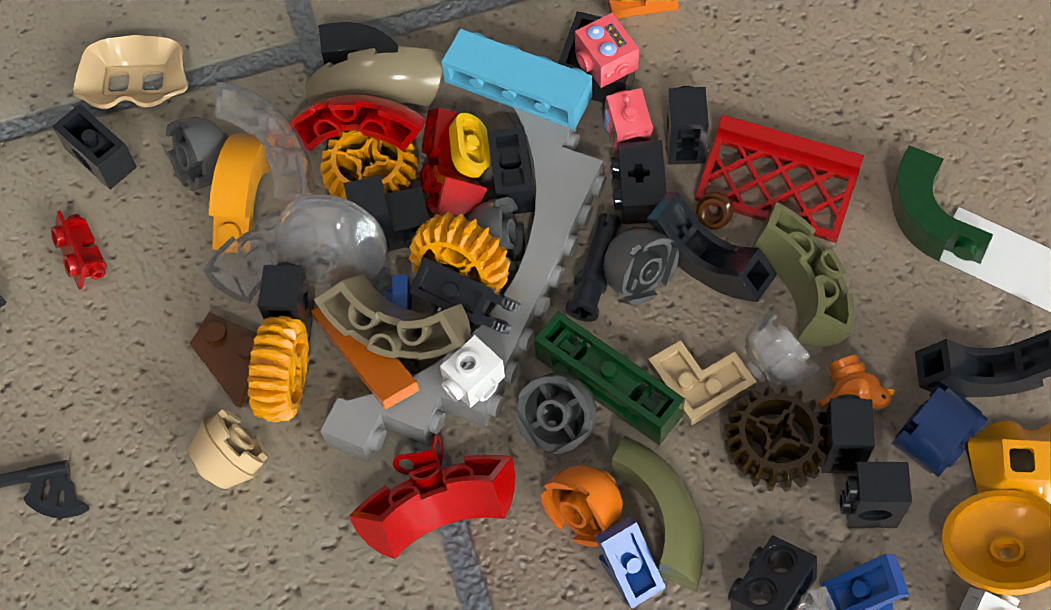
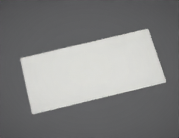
(1009, 262)

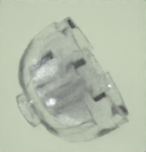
(777, 354)

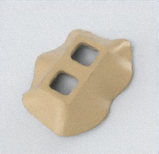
(133, 57)

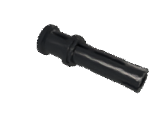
(591, 280)

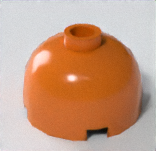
(584, 501)

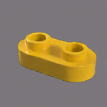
(469, 145)

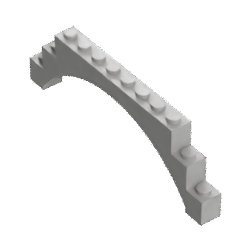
(564, 195)

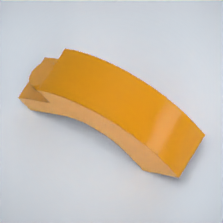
(235, 186)

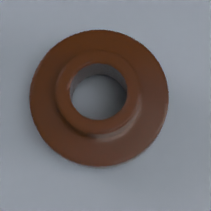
(707, 218)

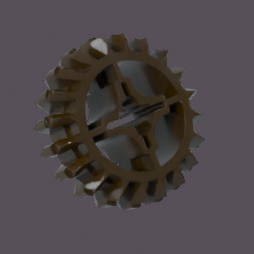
(763, 430)

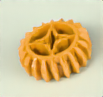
(357, 155)
(461, 247)
(278, 368)

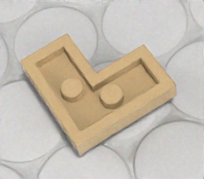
(704, 389)

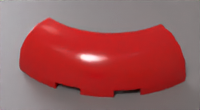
(364, 113)
(446, 186)
(433, 499)

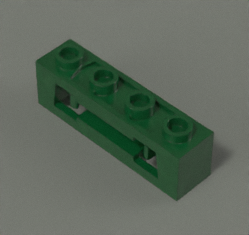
(610, 377)

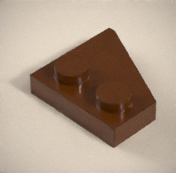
(226, 353)

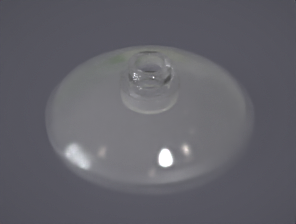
(330, 239)

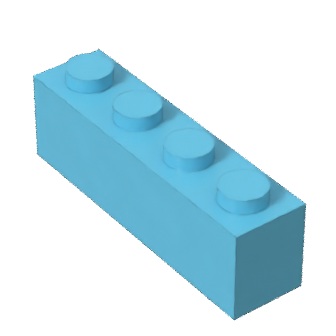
(517, 78)

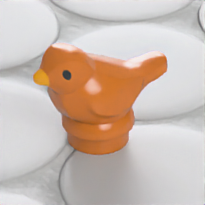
(852, 378)

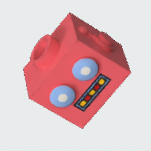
(606, 50)
(627, 117)

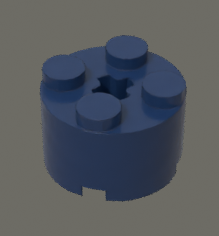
(939, 429)

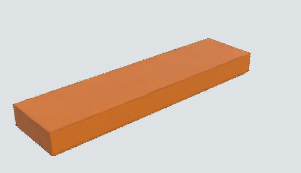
(381, 374)

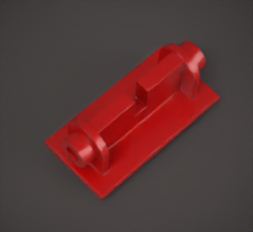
(78, 261)

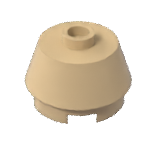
(225, 451)

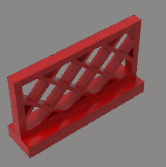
(794, 152)

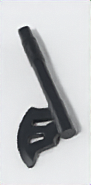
(37, 476)

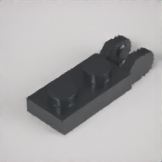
(449, 287)

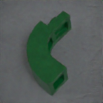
(924, 220)

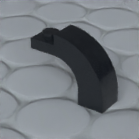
(348, 37)
(720, 265)
(986, 370)

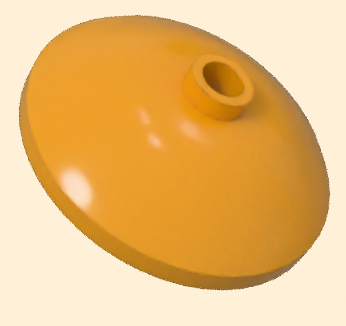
(999, 527)

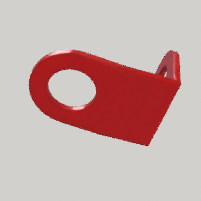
(421, 458)

